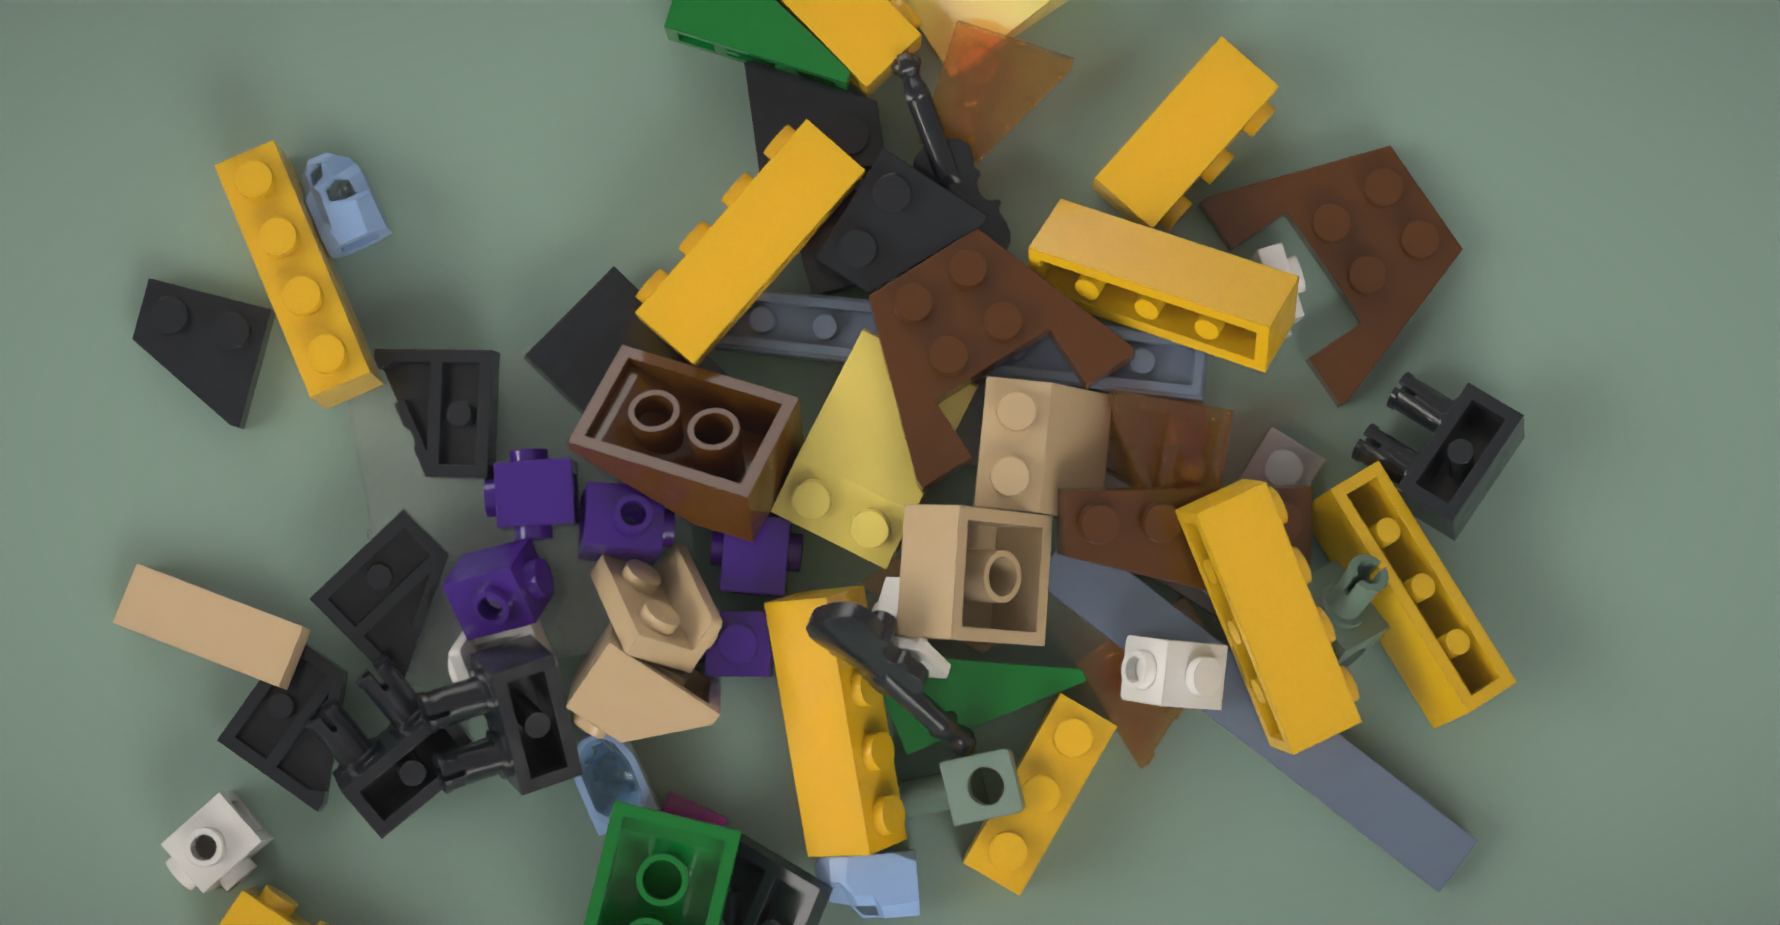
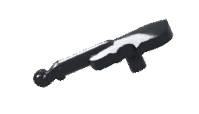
(946, 158)
(866, 644)

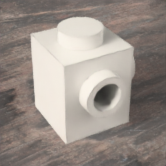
(216, 845)

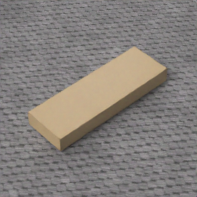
(212, 626)

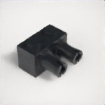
(1459, 462)
(525, 715)
(395, 770)

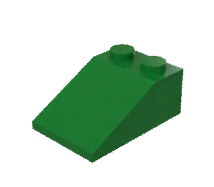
(662, 869)

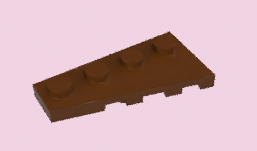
(1142, 534)

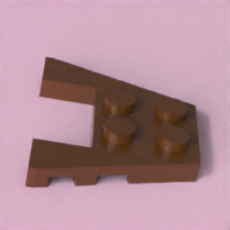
(1368, 235)
(962, 320)

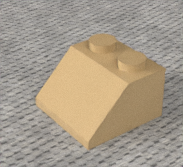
(1039, 441)
(638, 697)

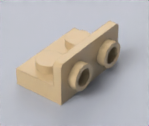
(659, 612)

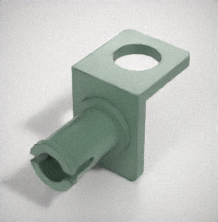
(1347, 602)
(963, 789)

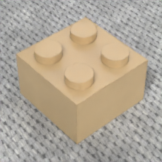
(974, 574)

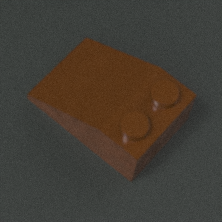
(692, 439)

